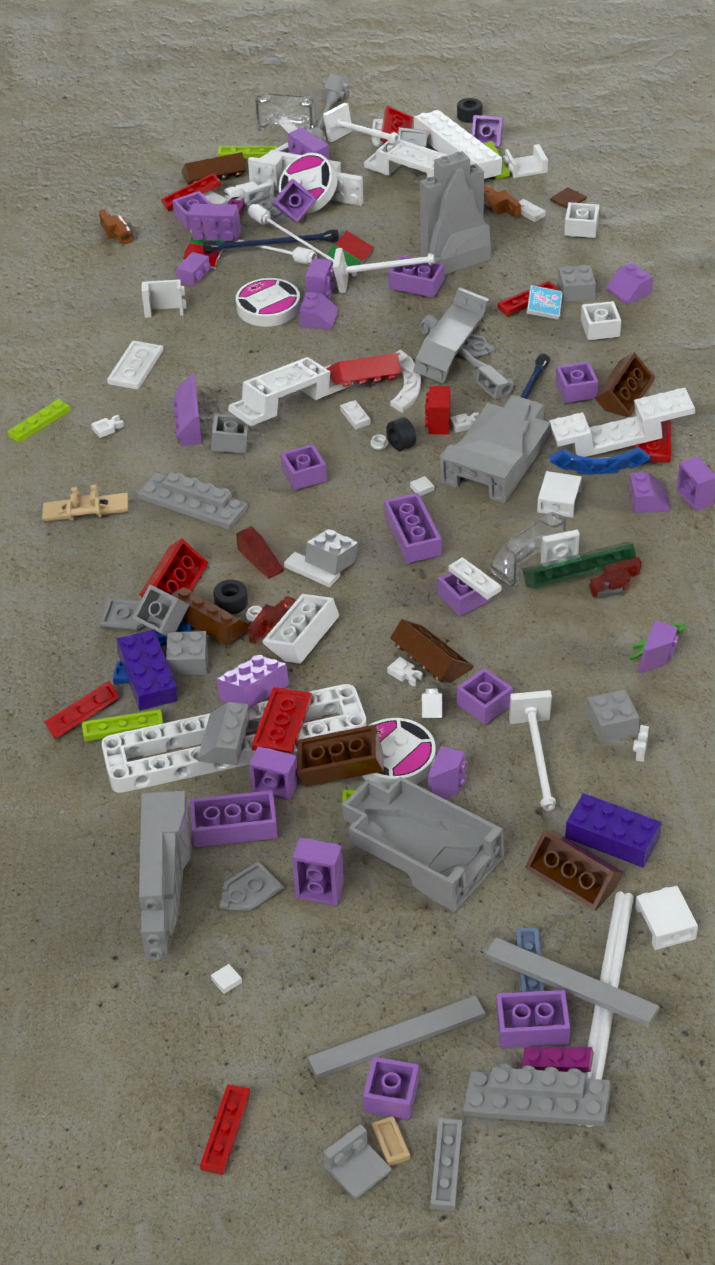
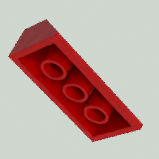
(365, 369)
(177, 569)

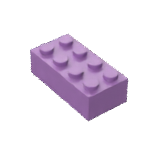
(412, 528)
(233, 818)

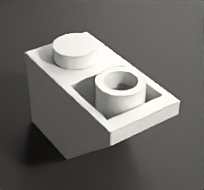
(432, 703)

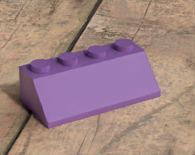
(187, 412)

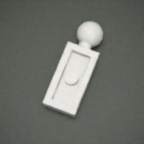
(377, 125)

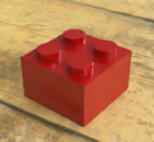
(438, 410)

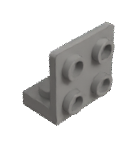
(355, 1163)

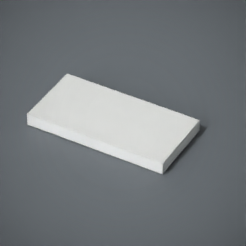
(135, 365)

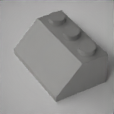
(225, 734)

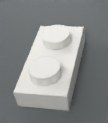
(531, 211)
(355, 414)

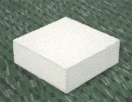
(422, 486)
(226, 978)

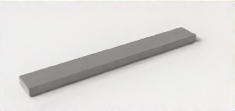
(572, 982)
(396, 1037)

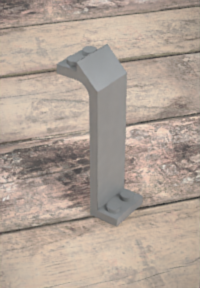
(450, 335)

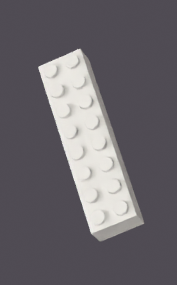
(450, 138)

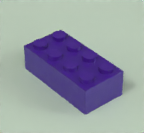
(146, 670)
(613, 830)

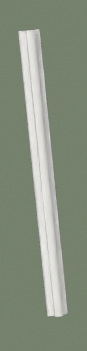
(610, 975)

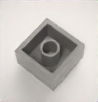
(576, 283)
(229, 434)
(331, 551)
(160, 611)
(187, 653)
(612, 715)

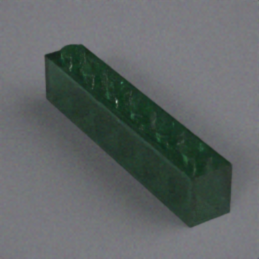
(577, 565)

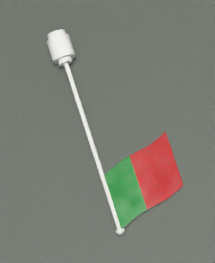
(354, 248)
(300, 254)

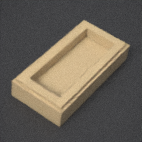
(390, 1141)

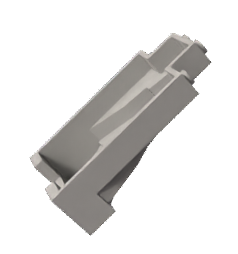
(453, 214)
(498, 447)
(426, 837)
(163, 855)

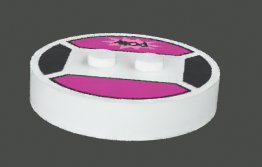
(313, 174)
(268, 302)
(406, 751)

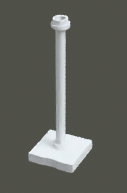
(339, 124)
(342, 271)
(533, 708)

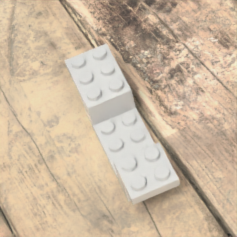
(391, 156)
(348, 188)
(262, 392)
(626, 432)

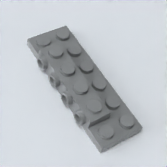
(193, 499)
(537, 1096)

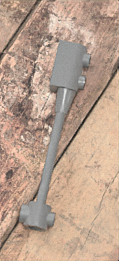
(333, 91)
(487, 377)

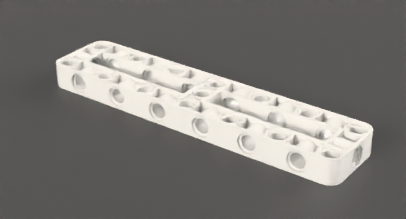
(189, 732)

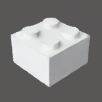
(581, 220)
(600, 320)

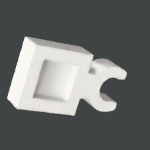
(463, 422)
(105, 427)
(404, 670)
(641, 744)

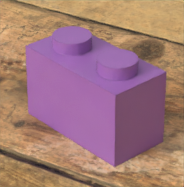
(193, 268)

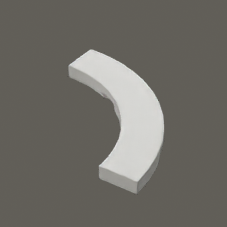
(412, 384)

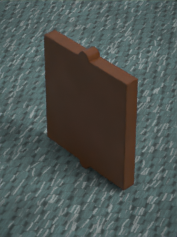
(566, 196)

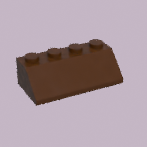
(221, 166)
(624, 385)
(210, 618)
(430, 651)
(340, 755)
(573, 869)

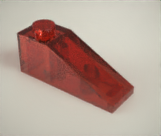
(257, 551)

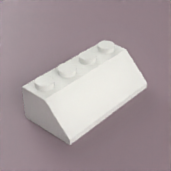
(302, 627)

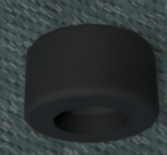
(468, 108)
(401, 434)
(231, 596)

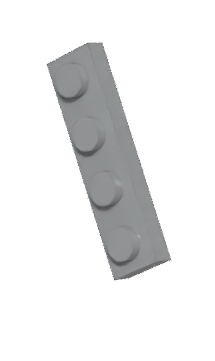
(446, 1164)

